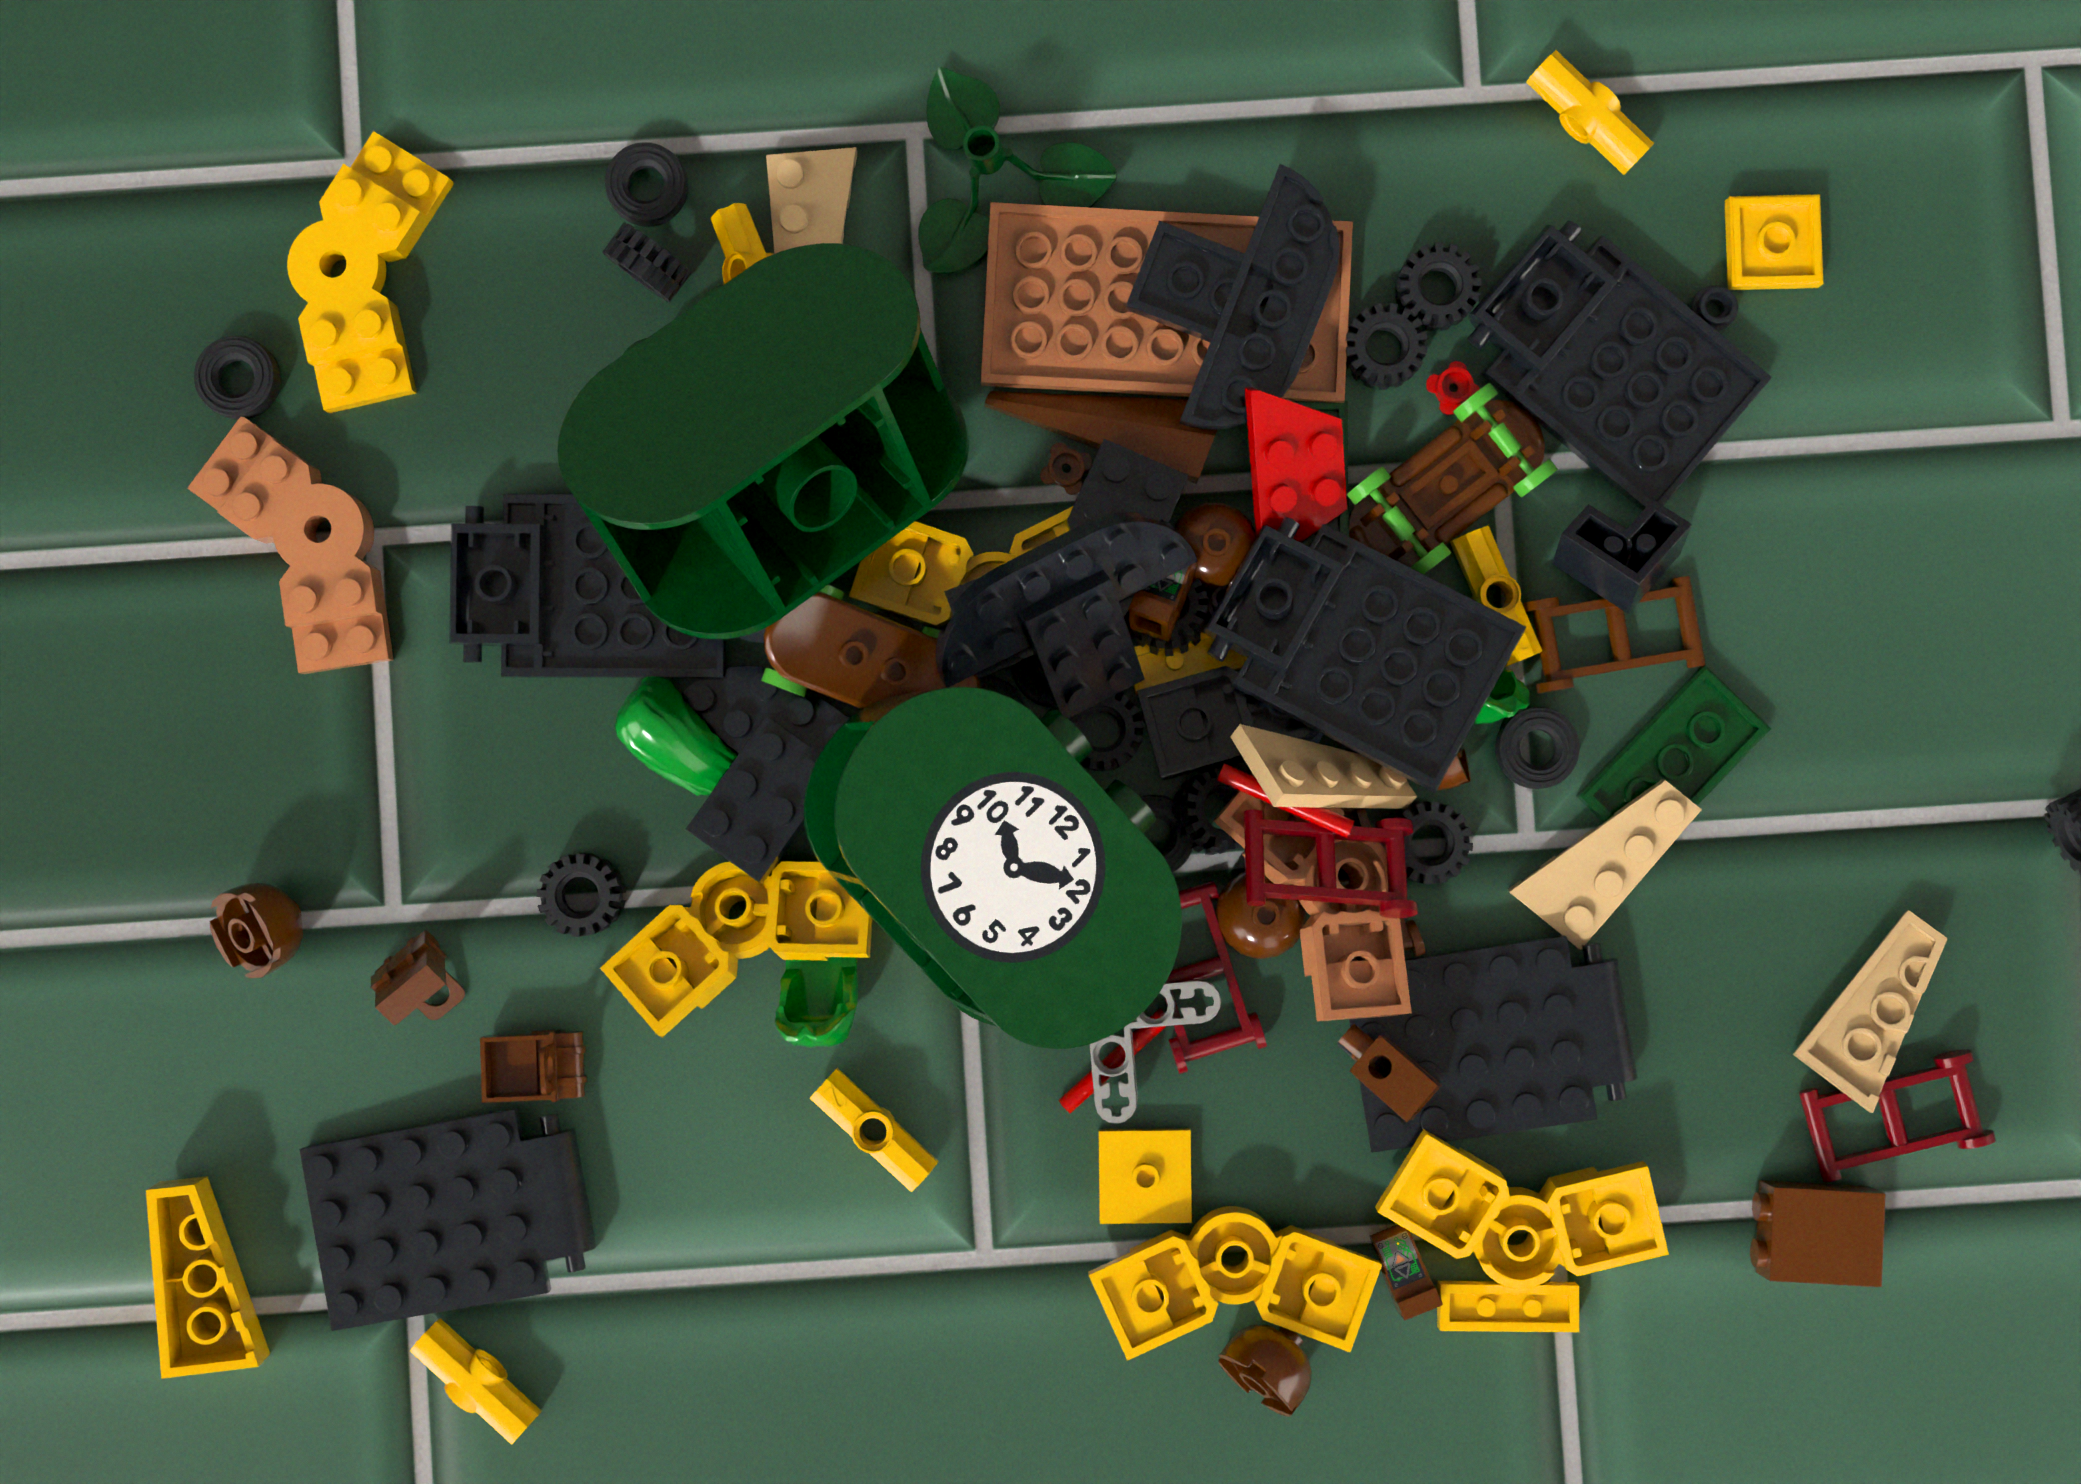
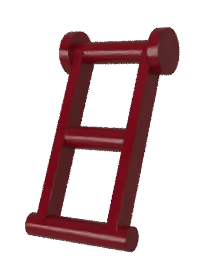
(1389, 831)
(1250, 1026)
(1967, 1136)

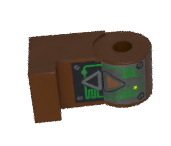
(1161, 604)
(1404, 1272)

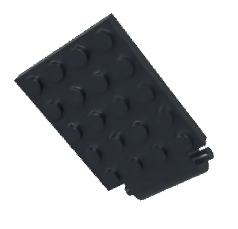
(1612, 363)
(559, 600)
(1362, 648)
(1509, 1038)
(445, 1215)

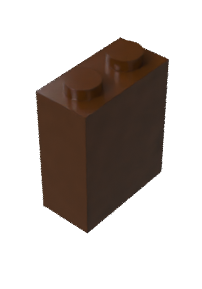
(1819, 1233)

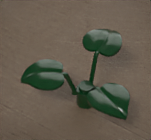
(964, 116)

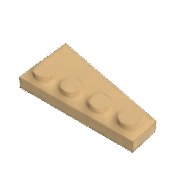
(809, 196)
(1318, 775)
(1606, 863)
(1867, 1022)

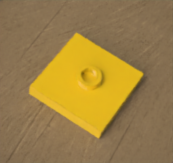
(1773, 242)
(1145, 1176)

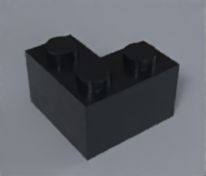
(1619, 560)

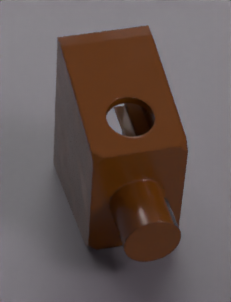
(1408, 1084)

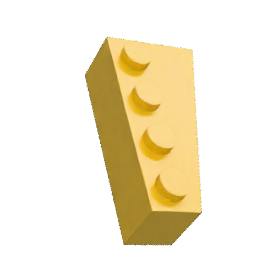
(198, 1286)

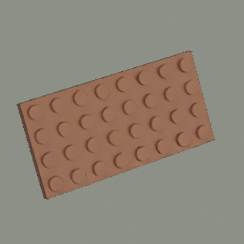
(1062, 296)

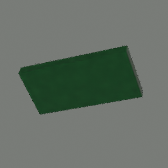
(1686, 742)

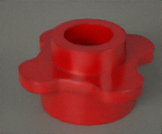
(1457, 375)

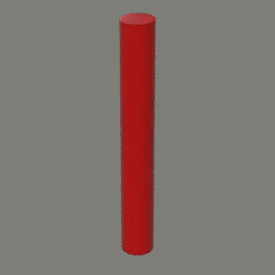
(1320, 816)
(1115, 1059)

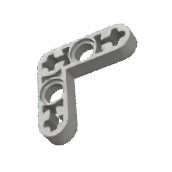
(1129, 1088)

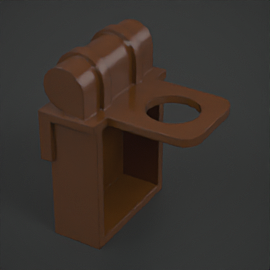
(412, 978)
(532, 1066)

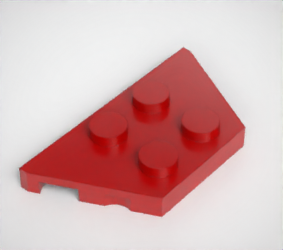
(1294, 463)

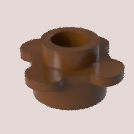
(1061, 456)

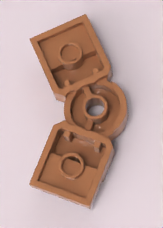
(329, 590)
(1345, 947)

